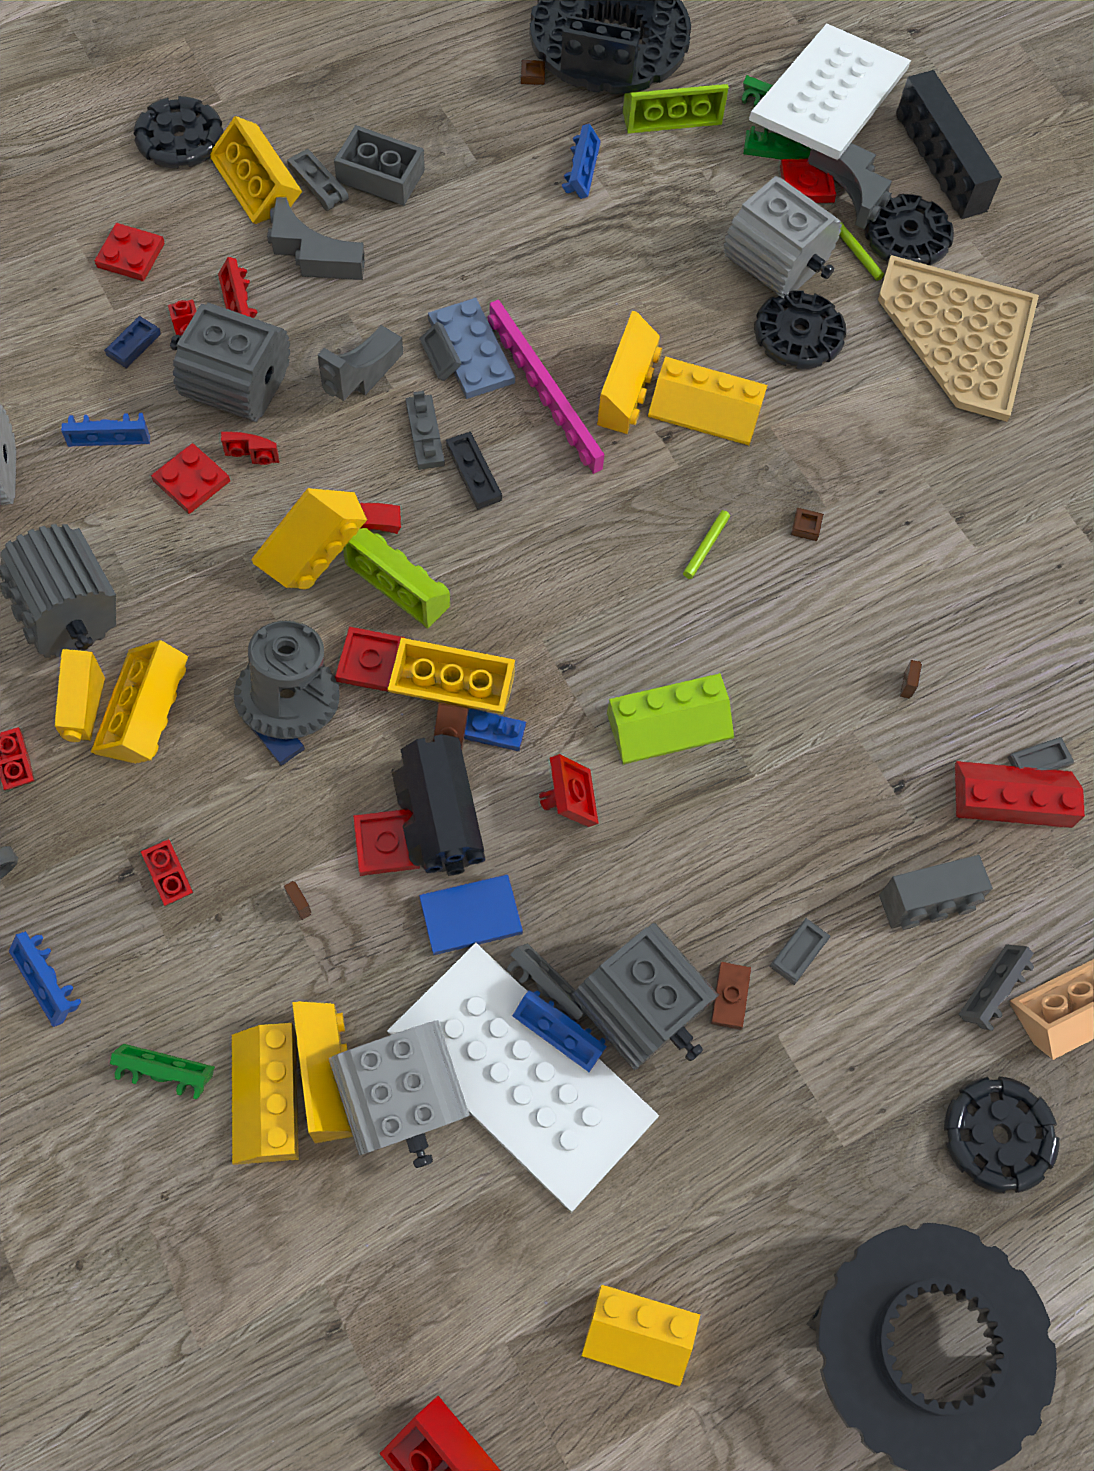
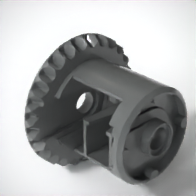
(279, 659)

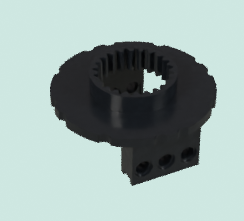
(608, 54)
(859, 1373)

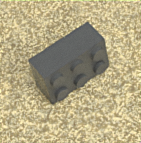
(379, 165)
(935, 892)

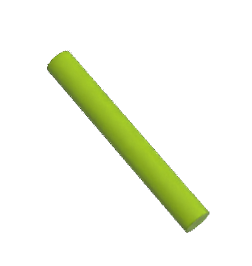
(860, 253)
(706, 544)

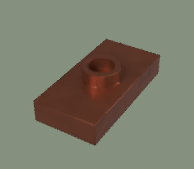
(451, 721)
(732, 999)

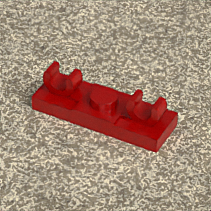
(234, 287)

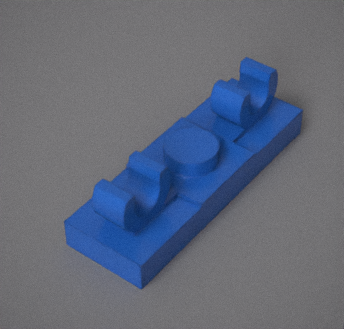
(583, 162)
(105, 432)
(494, 730)
(42, 978)
(559, 1030)

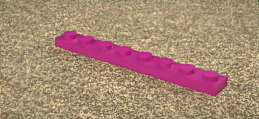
(549, 392)

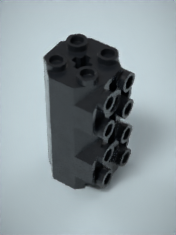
(436, 789)

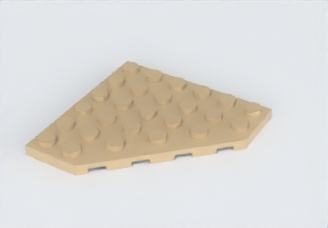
(963, 331)

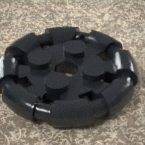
(182, 149)
(906, 243)
(805, 311)
(1020, 1132)

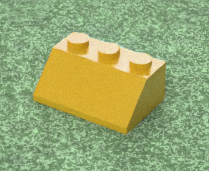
(640, 1335)

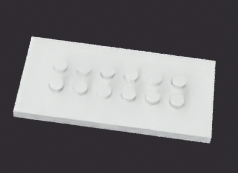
(830, 91)
(525, 1092)

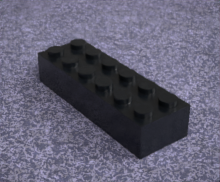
(948, 144)

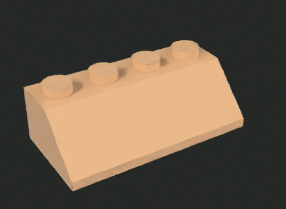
(1059, 1011)

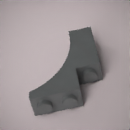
(857, 176)
(313, 252)
(360, 367)

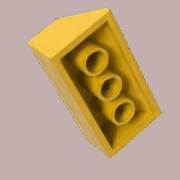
(253, 169)
(629, 375)
(707, 401)
(310, 537)
(452, 676)
(140, 703)
(319, 1039)
(264, 1094)

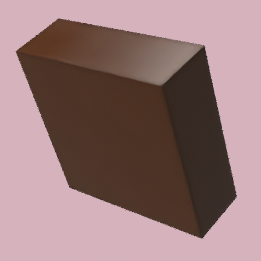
(533, 72)
(807, 524)
(911, 679)
(297, 900)

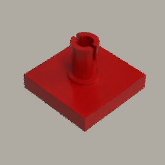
(572, 791)

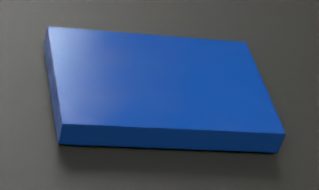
(470, 914)

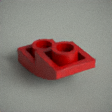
(181, 315)
(260, 449)
(382, 517)
(14, 760)
(167, 872)

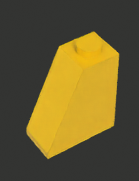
(78, 695)

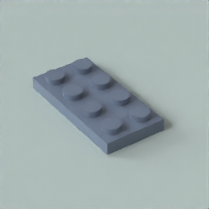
(482, 359)

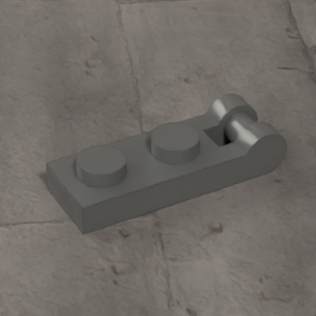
(317, 179)

